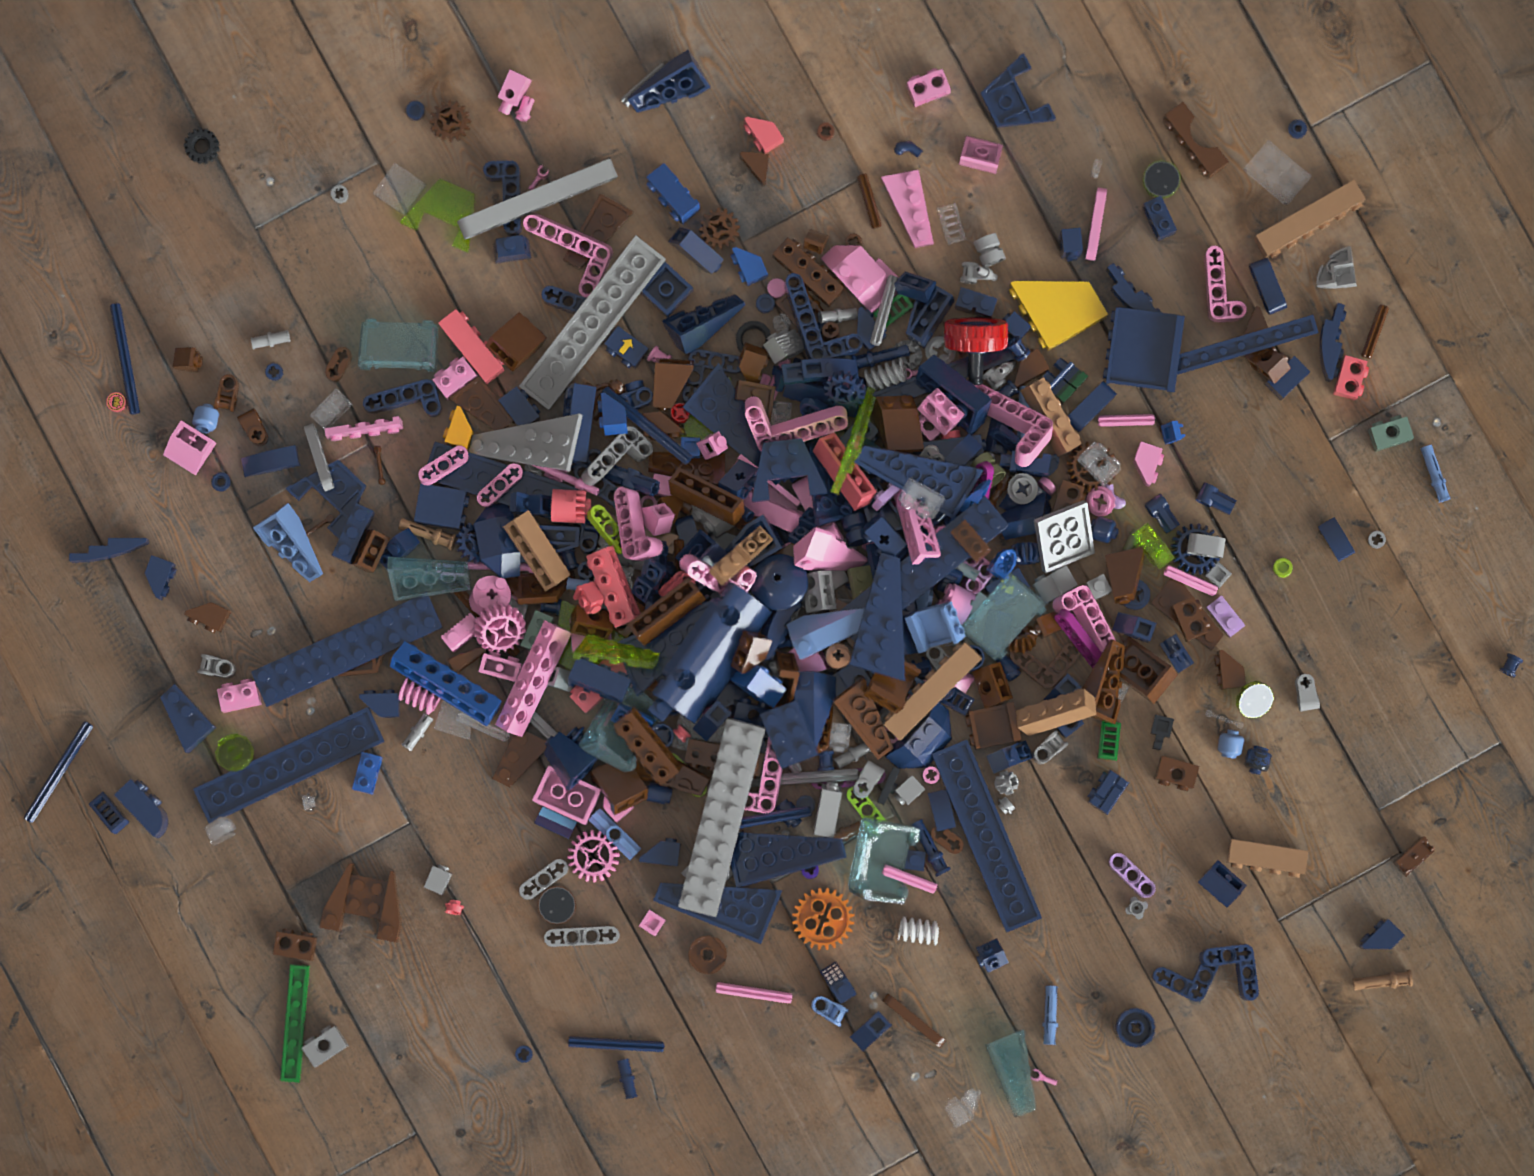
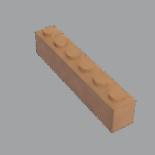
(1309, 219)
(932, 690)

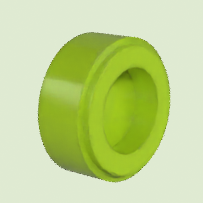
(1282, 567)

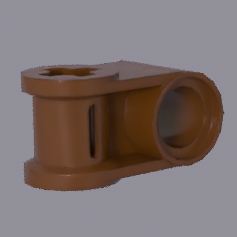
(227, 394)
(252, 425)

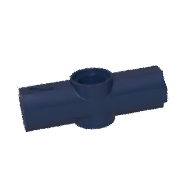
(633, 480)

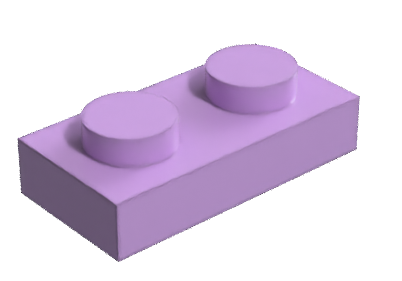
(883, 497)
(1225, 616)

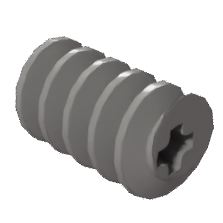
(886, 376)

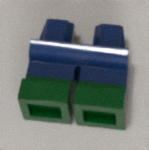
(1067, 381)

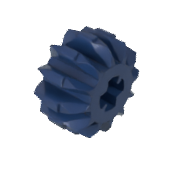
(1026, 553)

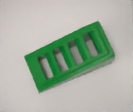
(910, 303)
(1106, 756)

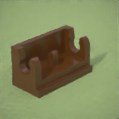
(1414, 856)

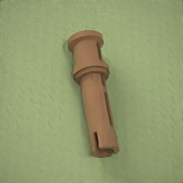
(436, 536)
(1392, 979)

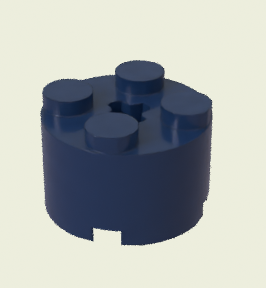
(1146, 1027)

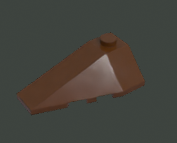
(1105, 684)

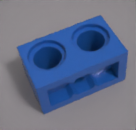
(367, 773)

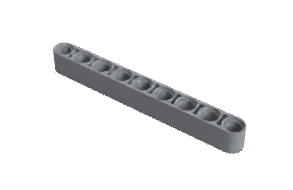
(537, 199)

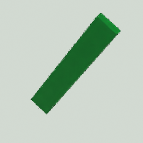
(295, 1023)

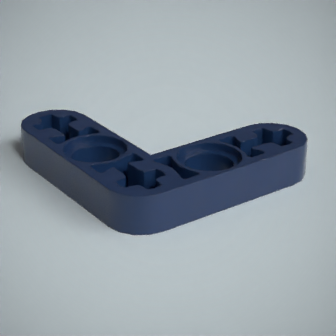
(700, 367)
(1240, 963)
(1188, 984)

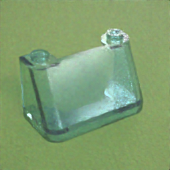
(398, 345)
(1003, 616)
(602, 739)
(881, 845)

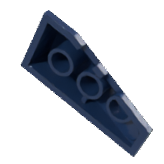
(674, 81)
(698, 326)

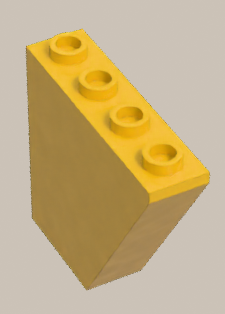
(1057, 308)

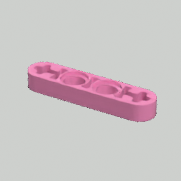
(1096, 223)

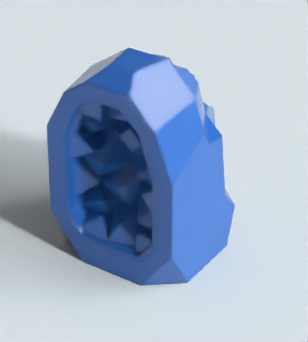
(1002, 563)

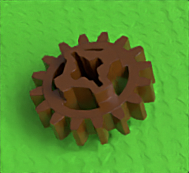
(442, 118)
(727, 231)

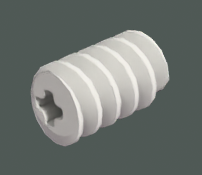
(918, 930)

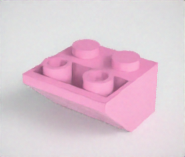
(188, 447)

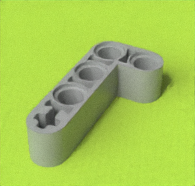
(624, 446)

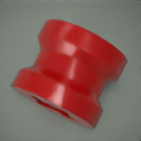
(680, 412)

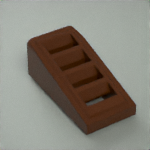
(465, 659)

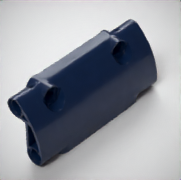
(705, 657)

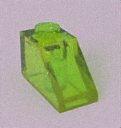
(1153, 546)

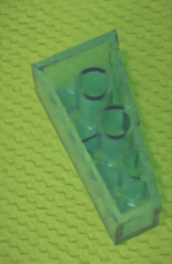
(426, 577)
(1013, 1071)

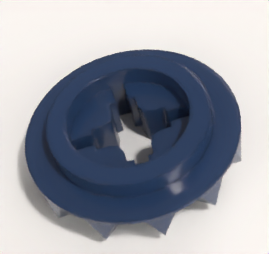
(1144, 597)

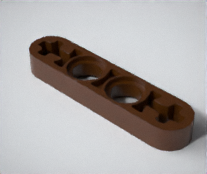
(914, 1020)

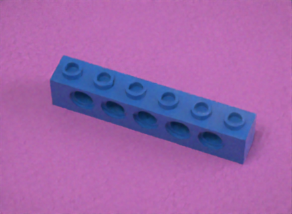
(450, 692)

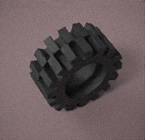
(191, 140)

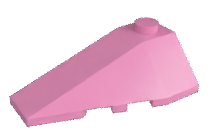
(824, 553)

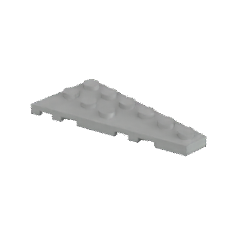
(538, 444)

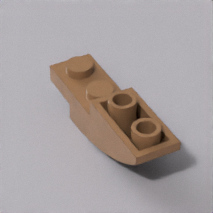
(741, 555)

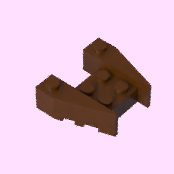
(364, 898)

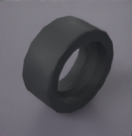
(751, 325)

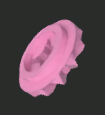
(1094, 505)

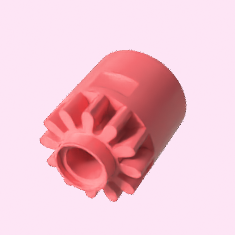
(569, 506)

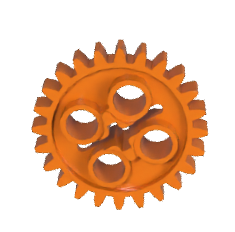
(839, 925)

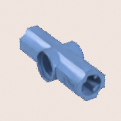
(605, 825)

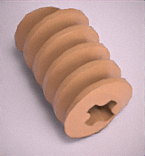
(831, 661)

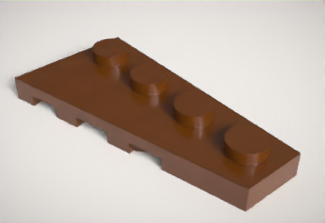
(600, 224)
(710, 470)
(864, 718)

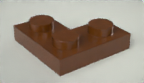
(750, 389)

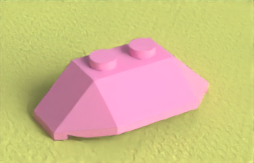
(858, 273)

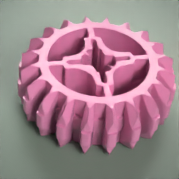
(496, 621)
(608, 865)

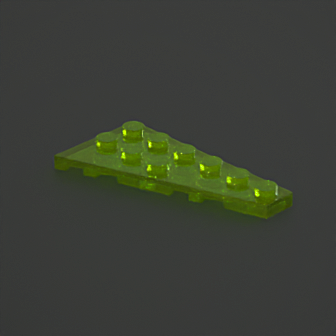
(856, 439)

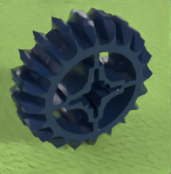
(1181, 556)

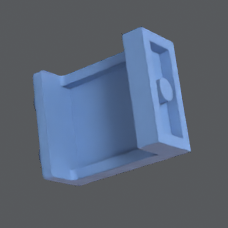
(935, 626)

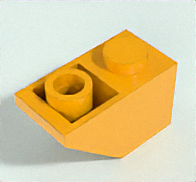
(459, 431)

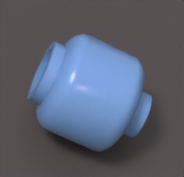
(205, 418)
(1231, 744)

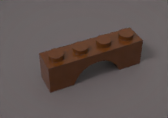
(1208, 159)

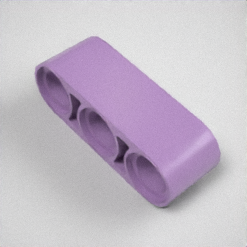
(1122, 873)

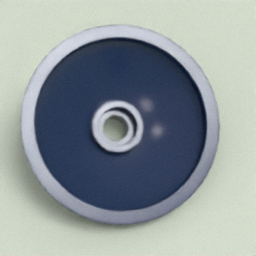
(783, 593)

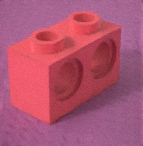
(1346, 376)

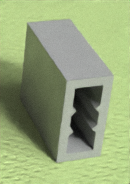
(827, 809)

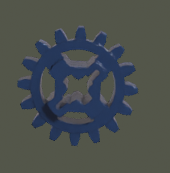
(845, 389)
(468, 543)

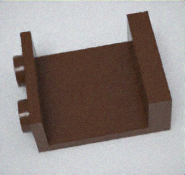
(787, 668)
(891, 691)

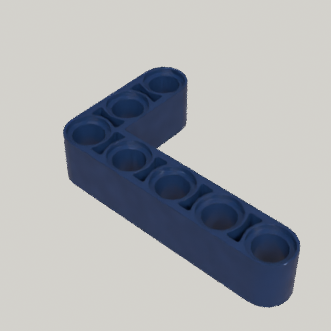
(812, 327)

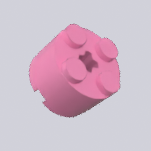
(487, 587)
(960, 599)

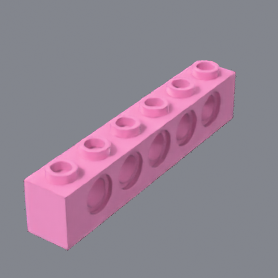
(533, 678)

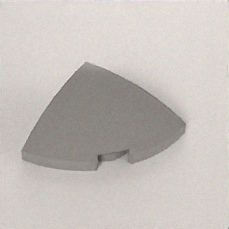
(1338, 271)

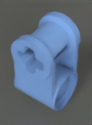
(830, 1010)

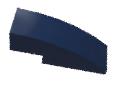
(270, 461)

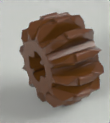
(1024, 640)

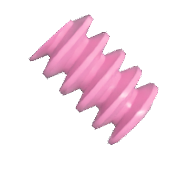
(418, 697)

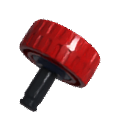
(975, 337)

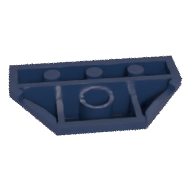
(494, 543)
(923, 740)

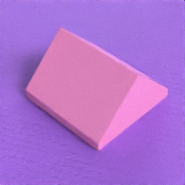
(980, 154)

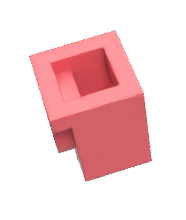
(589, 597)

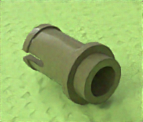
(1131, 542)

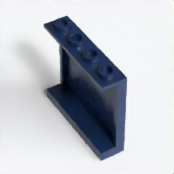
(1144, 349)

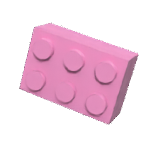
(574, 804)

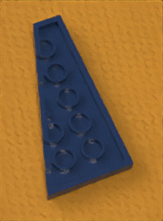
(718, 411)
(826, 506)
(880, 633)
(771, 855)

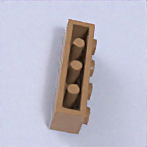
(1042, 400)
(536, 550)
(1056, 712)
(1267, 857)

